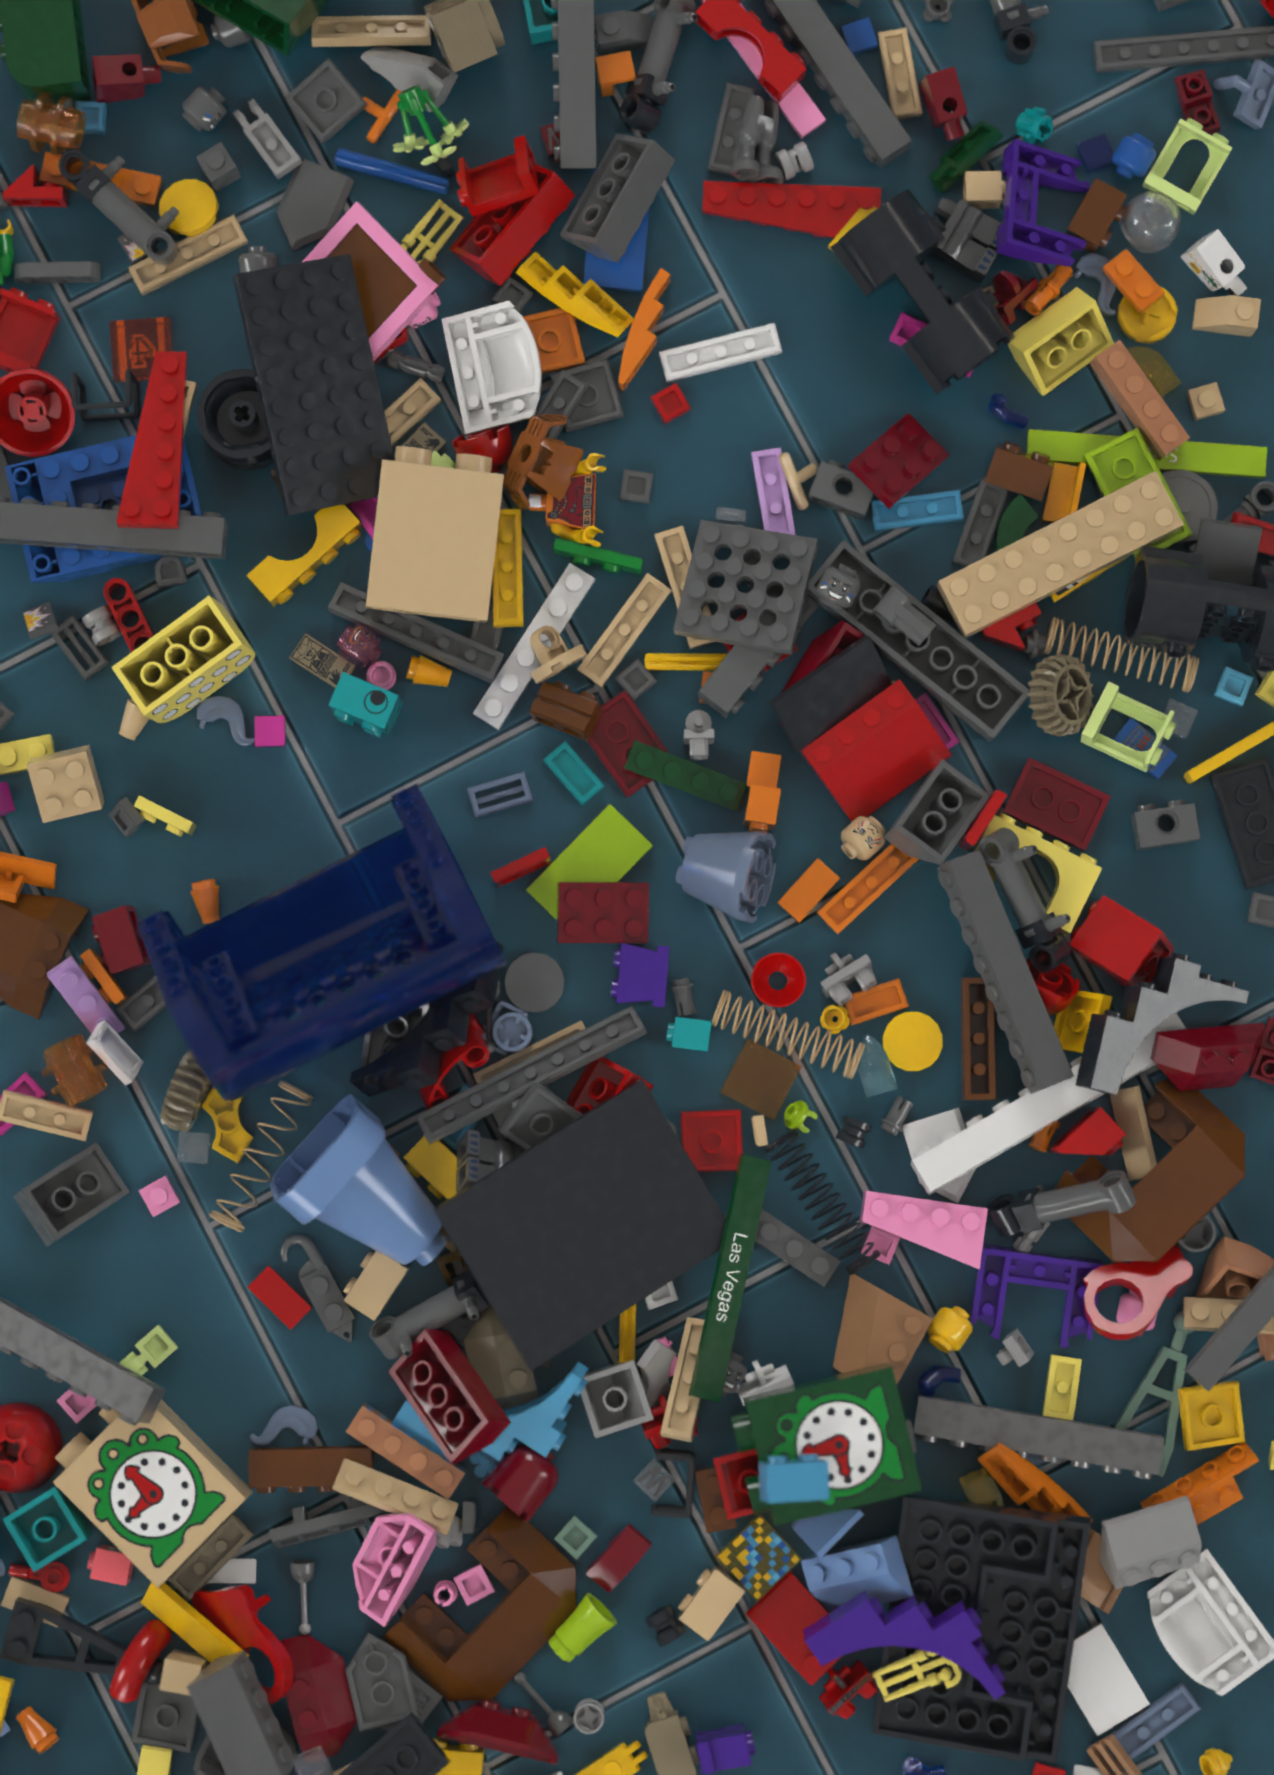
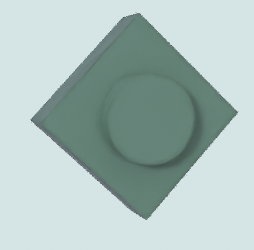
(575, 1537)

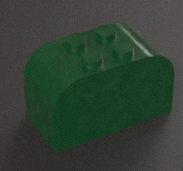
(45, 48)

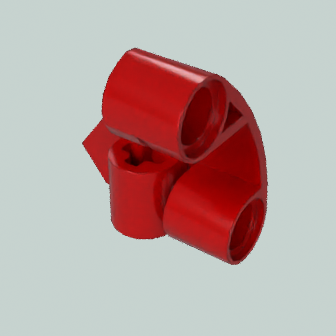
(473, 1054)

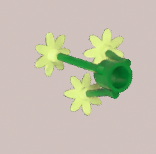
(413, 101)

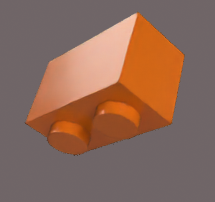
(762, 808)

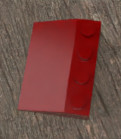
(876, 752)

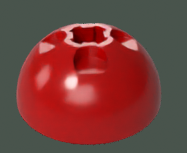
(22, 423)
(33, 1440)

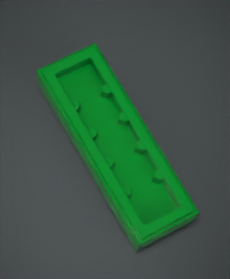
(586, 554)

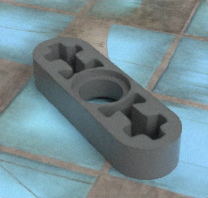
(57, 272)

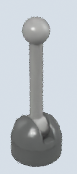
(302, 1572)

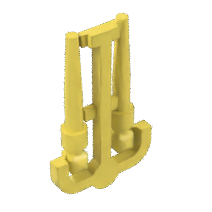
(409, 239)
(932, 1679)

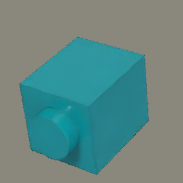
(689, 1034)

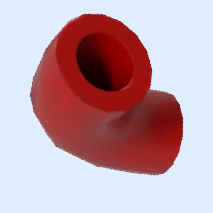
(138, 1661)

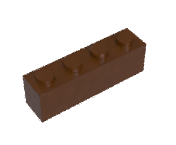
(977, 1041)
(302, 1466)

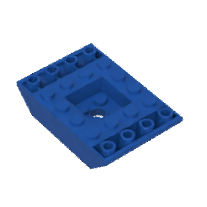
(78, 477)

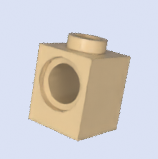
(983, 189)

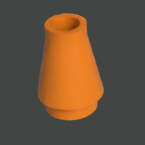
(206, 898)
(37, 1730)

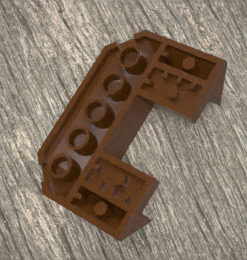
(1180, 1189)
(487, 1658)

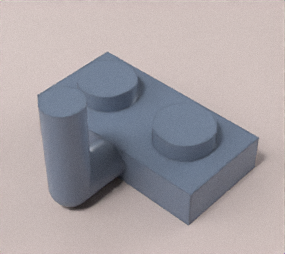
(1255, 96)

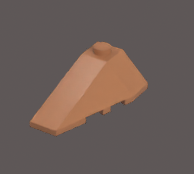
(1232, 1270)

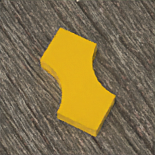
(230, 1133)

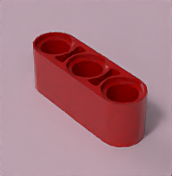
(125, 607)

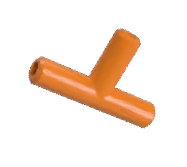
(383, 114)

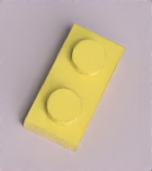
(16, 754)
(175, 823)
(1061, 1387)

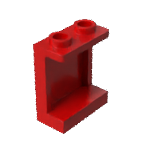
(498, 181)
(24, 330)

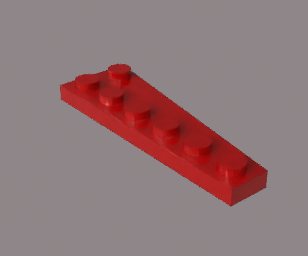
(795, 207)
(155, 466)

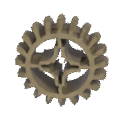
(1060, 695)
(185, 1095)

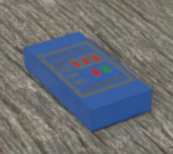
(1140, 739)

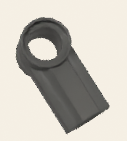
(897, 611)

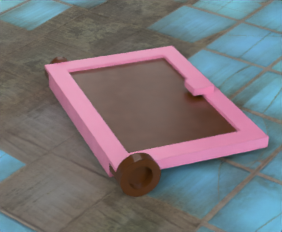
(386, 275)

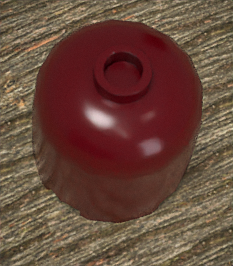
(523, 1480)

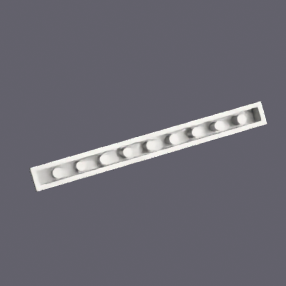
(1017, 1121)

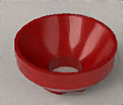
(778, 963)

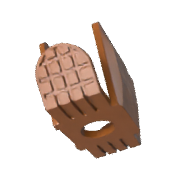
(170, 23)
(541, 461)

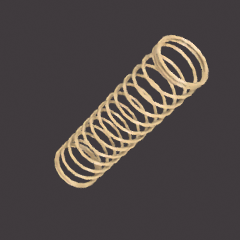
(1192, 665)
(850, 1068)

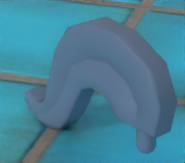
(1091, 267)
(224, 708)
(290, 1416)

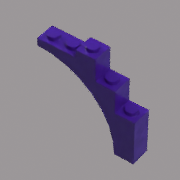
(861, 1626)

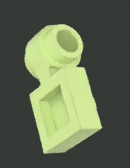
(153, 1347)

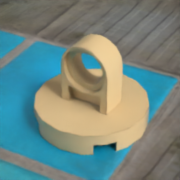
(554, 657)

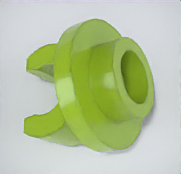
(796, 1114)

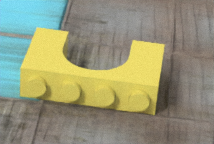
(1073, 874)

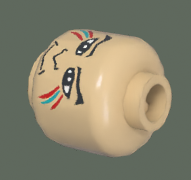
(862, 838)

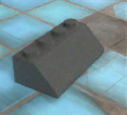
(618, 196)
(240, 1718)

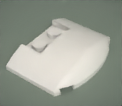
(493, 366)
(1209, 1626)

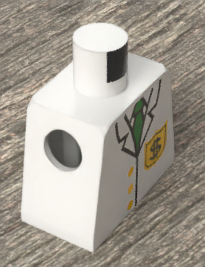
(1216, 263)

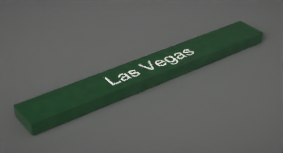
(730, 1278)

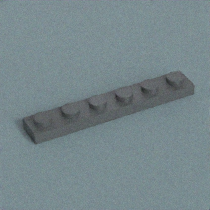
(418, 634)

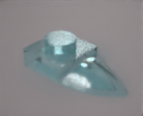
(875, 1068)

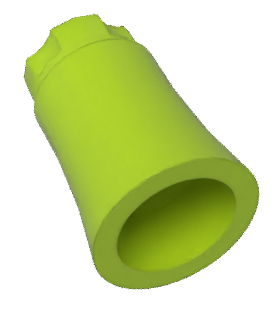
(582, 1628)

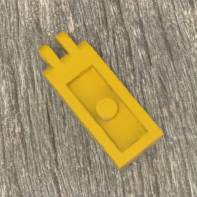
(616, 1761)

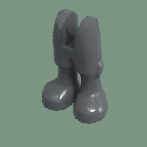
(758, 132)

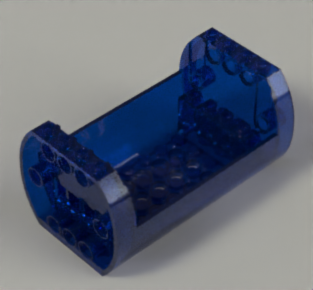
(313, 940)

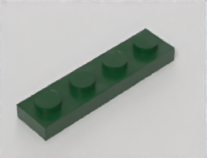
(685, 775)

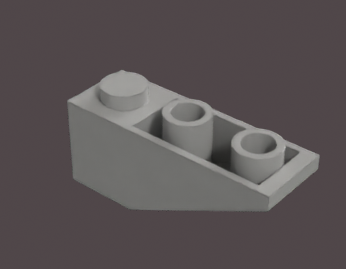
(411, 69)

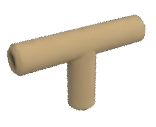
(796, 478)

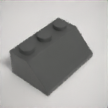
(937, 815)

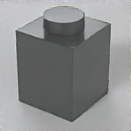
(218, 167)

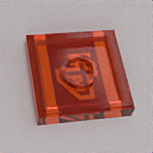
(136, 343)

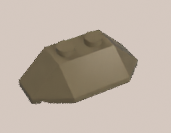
(499, 1363)

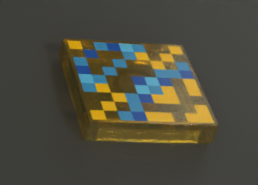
(758, 1557)

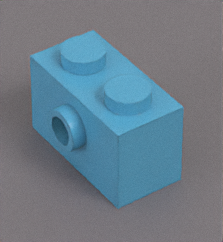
(793, 1479)

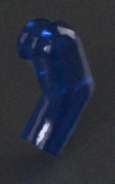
(1005, 414)
(935, 1376)
(912, 1766)

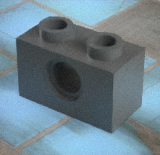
(825, 494)
(1149, 835)

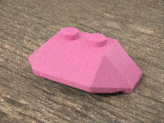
(391, 1563)

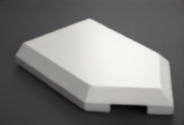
(927, 1132)

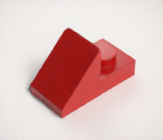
(27, 193)
(1005, 632)

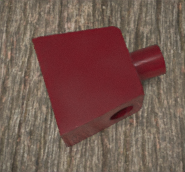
(122, 77)
(944, 89)

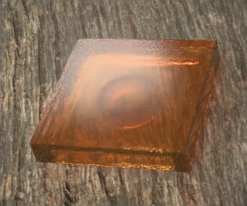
(760, 1079)

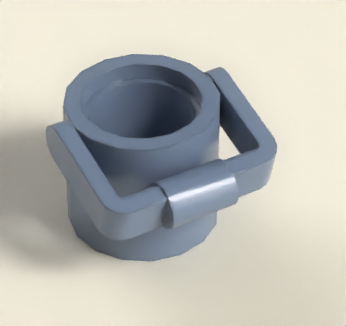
(511, 1030)

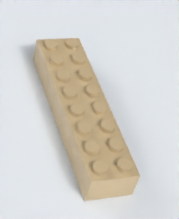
(1059, 554)

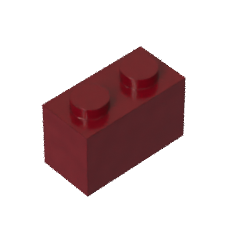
(120, 940)

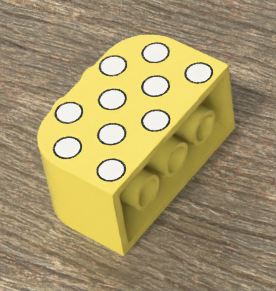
(185, 662)

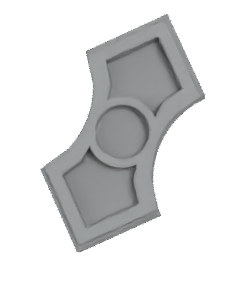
(654, 1371)

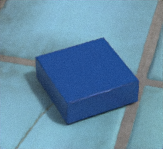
(859, 36)

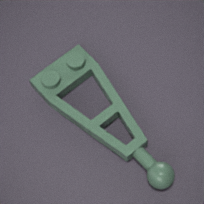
(1146, 1386)

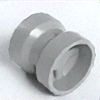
(794, 160)
(102, 626)
(586, 1720)

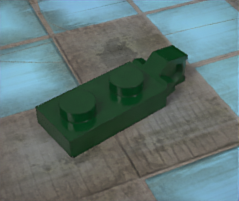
(964, 155)

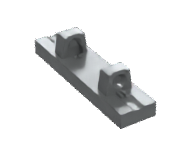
(309, 1529)

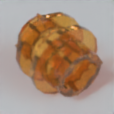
(51, 124)
(74, 1070)

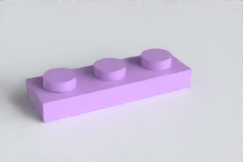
(772, 491)
(83, 995)

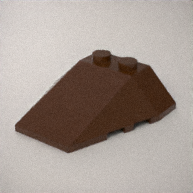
(32, 942)

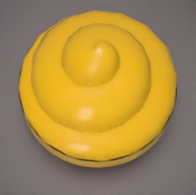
(1215, 1762)

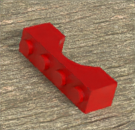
(780, 68)

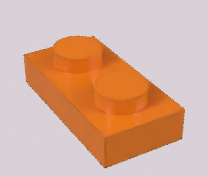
(1133, 281)
(110, 989)

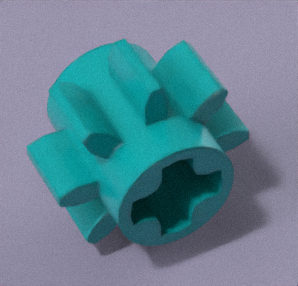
(1034, 125)

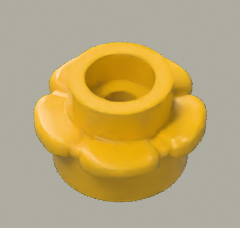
(827, 1018)

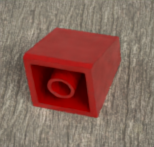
(1120, 943)

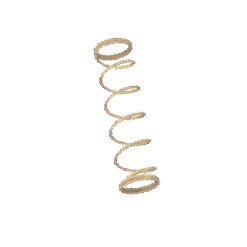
(235, 1223)

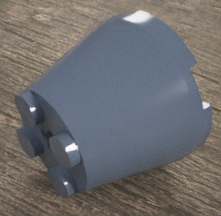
(729, 871)

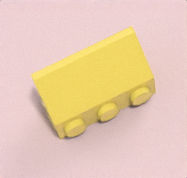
(1060, 340)

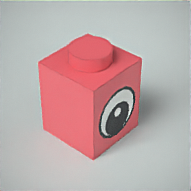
(110, 1565)

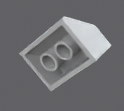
(1150, 1542)

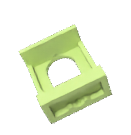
(1183, 133)
(1158, 721)

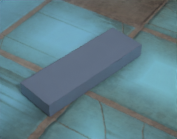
(1156, 1720)

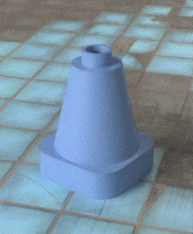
(359, 1186)

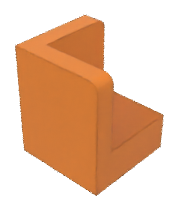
(613, 70)
(763, 769)

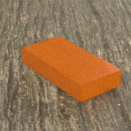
(808, 890)
(876, 1002)

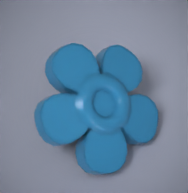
(485, 1462)

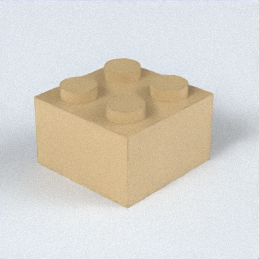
(65, 783)

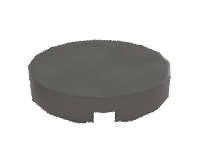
(534, 982)

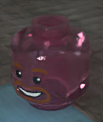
(359, 646)

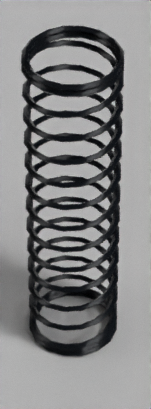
(858, 1263)

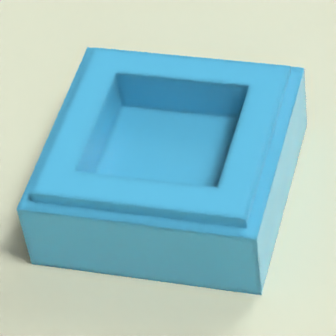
(1233, 686)

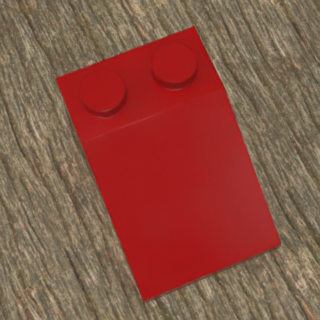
(731, 1475)
(783, 1617)

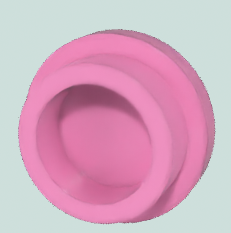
(381, 675)

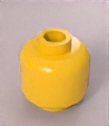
(949, 1329)

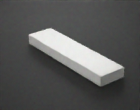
(720, 352)

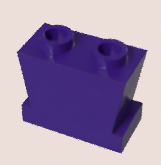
(640, 975)
(725, 1748)

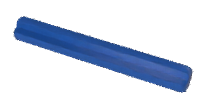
(392, 171)

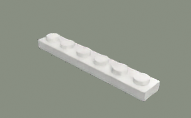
(515, 673)

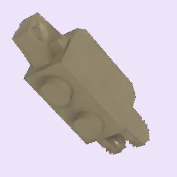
(667, 1738)

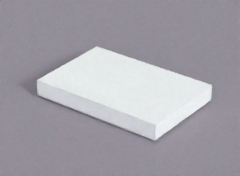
(1102, 1681)

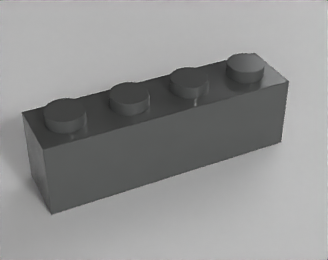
(738, 674)

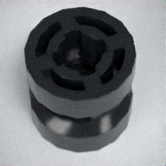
(665, 1625)

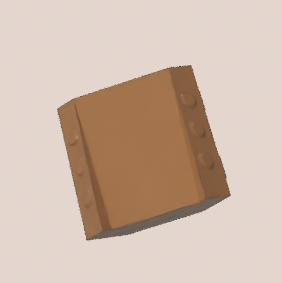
(1096, 1584)

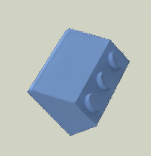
(856, 1568)

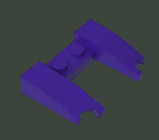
(1018, 234)
(1005, 1265)

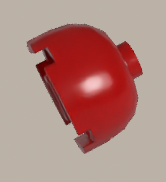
(491, 443)
(1056, 987)

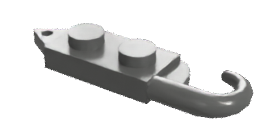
(322, 1288)

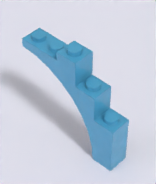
(533, 1423)

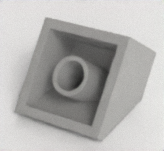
(615, 1398)

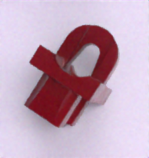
(1020, 290)

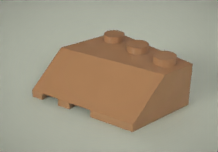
(877, 1329)

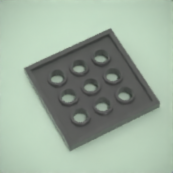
(748, 632)

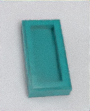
(573, 773)

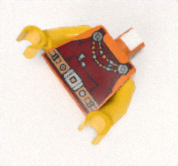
(575, 514)

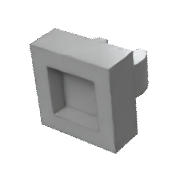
(1015, 1348)

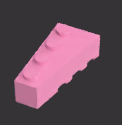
(937, 1225)

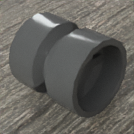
(1199, 1237)

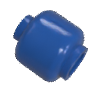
(1134, 156)

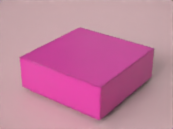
(270, 731)

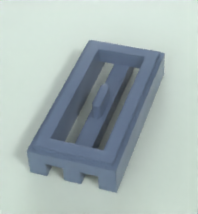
(502, 806)

